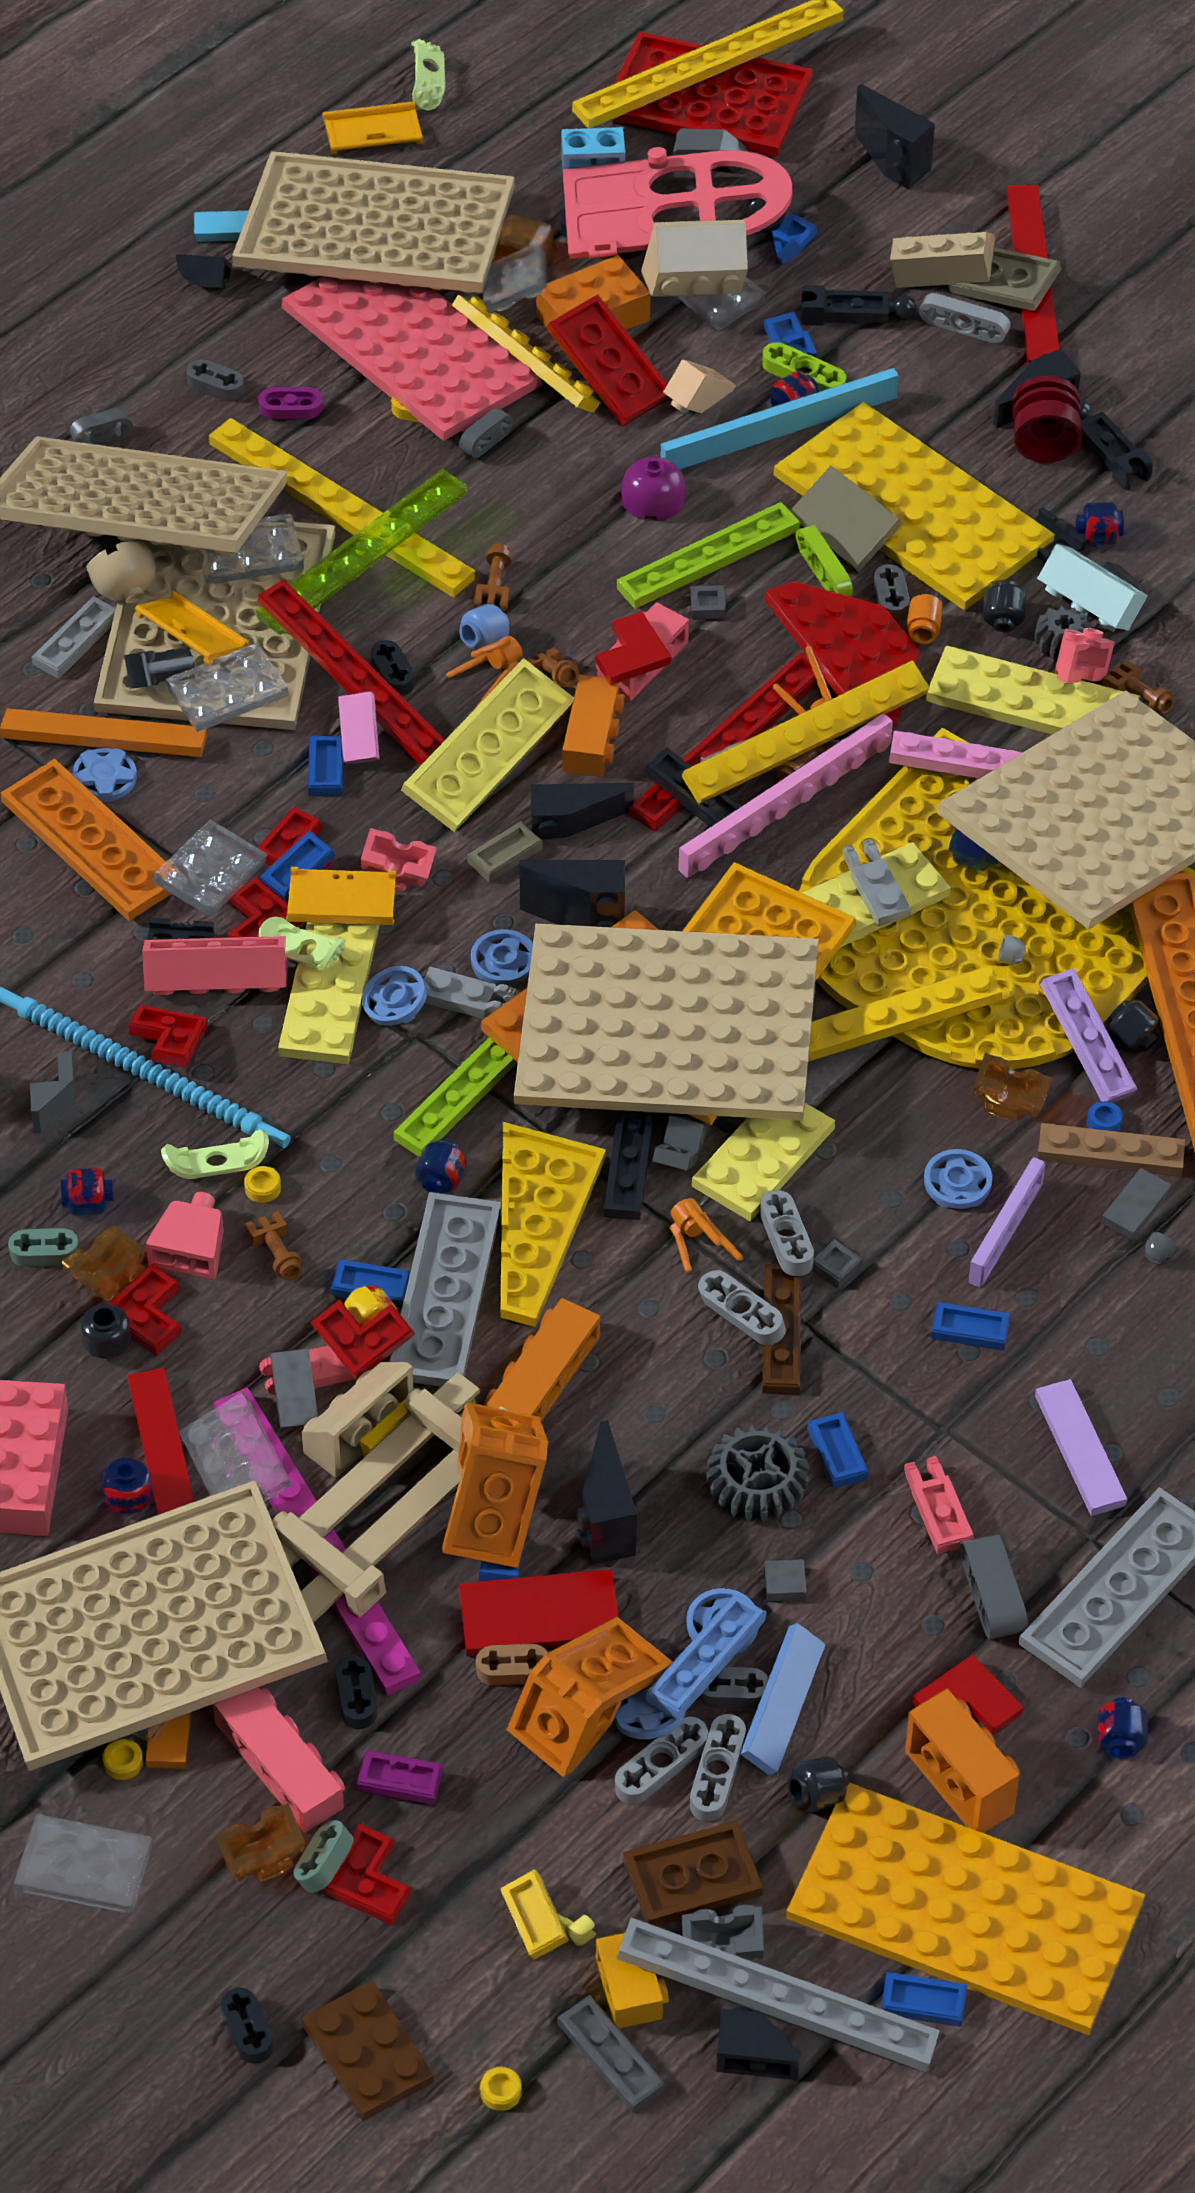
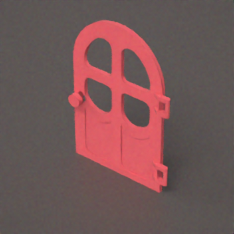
(614, 207)

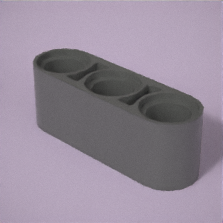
(993, 1586)

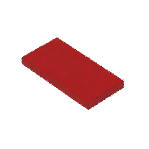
(609, 360)
(536, 1609)

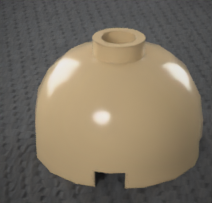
(123, 573)

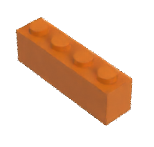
(547, 1360)

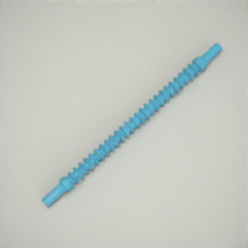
(250, 1122)

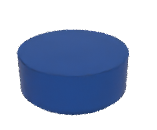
(1105, 1116)

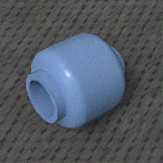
(483, 626)

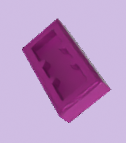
(400, 1777)

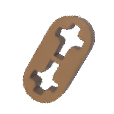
(511, 1663)

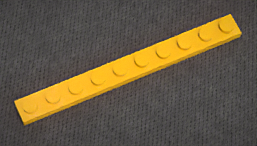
(706, 61)
(339, 505)

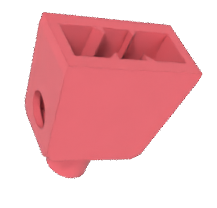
(188, 1237)

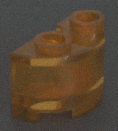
(521, 233)
(1009, 1091)
(107, 1264)
(263, 1847)

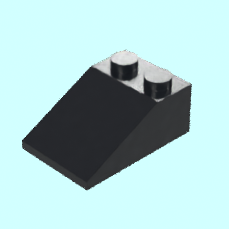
(894, 137)
(574, 891)
(607, 1508)

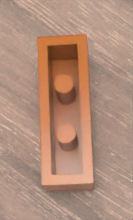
(592, 726)

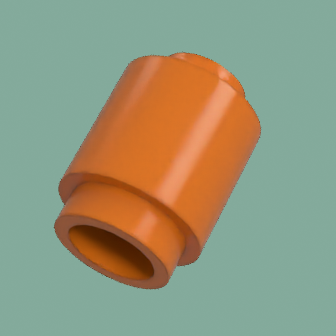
(924, 618)

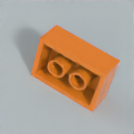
(610, 280)
(962, 1761)

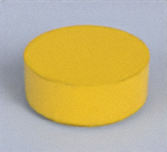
(262, 1184)
(122, 1759)
(500, 2088)

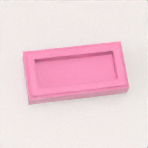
(358, 728)

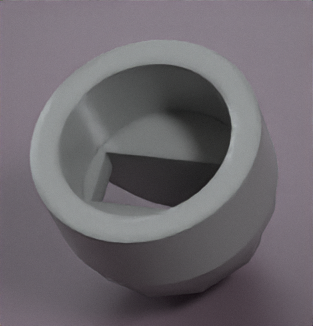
(1011, 950)

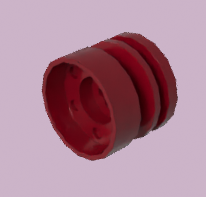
(1046, 419)

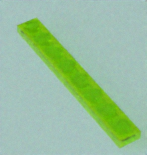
(373, 542)

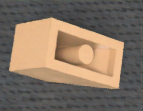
(697, 387)

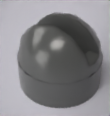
(1159, 1248)

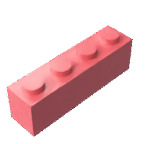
(215, 964)
(280, 1756)

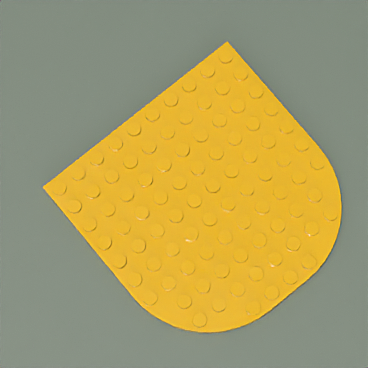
(967, 935)

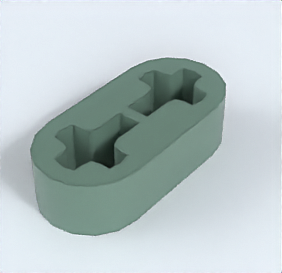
(43, 1246)
(323, 1856)

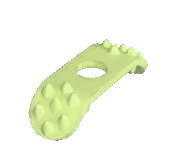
(428, 85)
(323, 955)
(240, 1157)

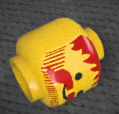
(367, 1302)

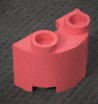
(1083, 656)
(410, 860)

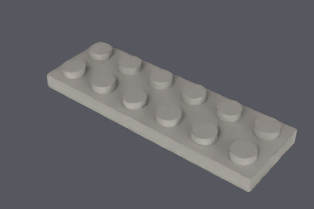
(447, 1285)
(1115, 1589)

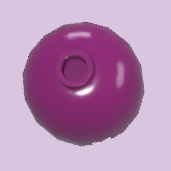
(653, 489)

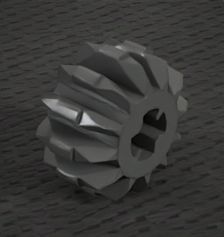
(1052, 626)

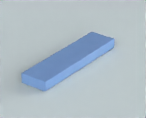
(705, 1657)
(783, 1699)

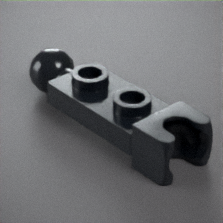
(852, 306)
(1113, 447)

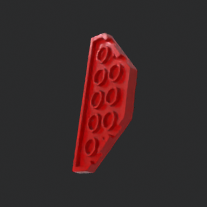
(848, 635)

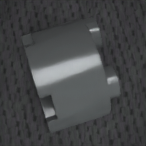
(735, 1934)

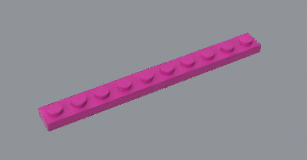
(372, 1631)

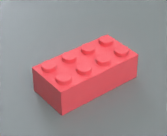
(30, 1454)

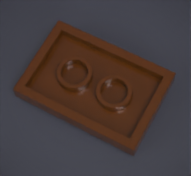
(692, 1873)
(367, 2050)

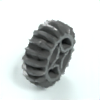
(768, 1487)

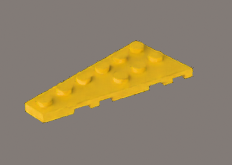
(542, 1204)

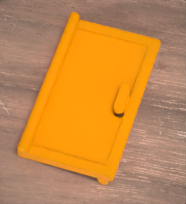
(372, 126)
(192, 626)
(341, 896)

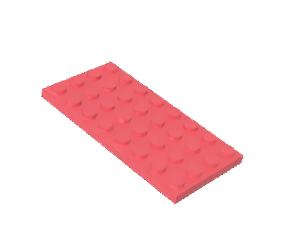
(414, 349)

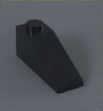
(1050, 364)
(572, 808)

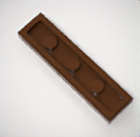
(782, 1359)

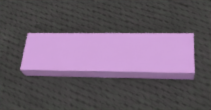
(1088, 1036)
(1006, 1222)
(1081, 1447)

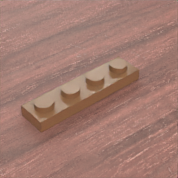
(1111, 1149)

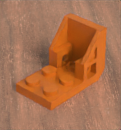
(498, 1485)
(579, 1690)

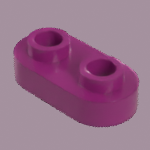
(290, 403)

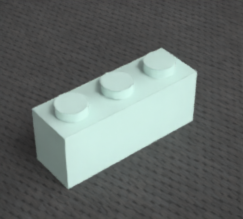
(1091, 588)

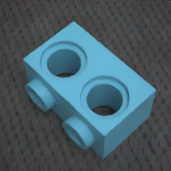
(592, 147)

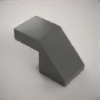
(706, 140)
(53, 1098)
(682, 1141)

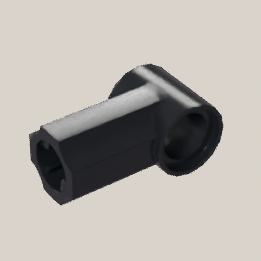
(150, 668)

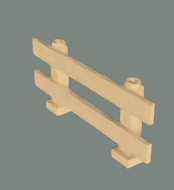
(355, 1569)

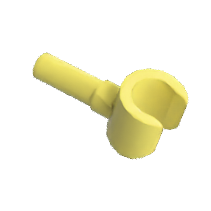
(580, 1930)

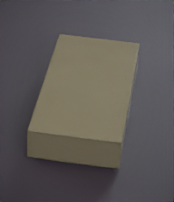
(504, 851)

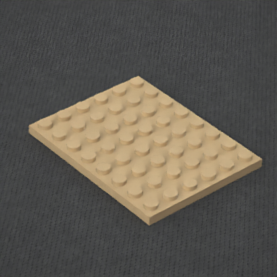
(374, 222)
(137, 494)
(230, 603)
(1089, 809)
(667, 1022)
(149, 1625)

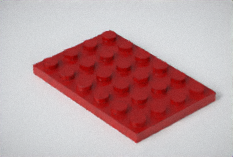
(748, 101)

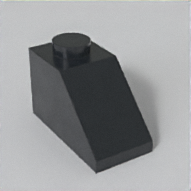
(754, 2046)

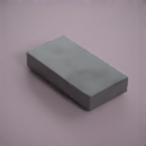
(1136, 1203)
(294, 1387)

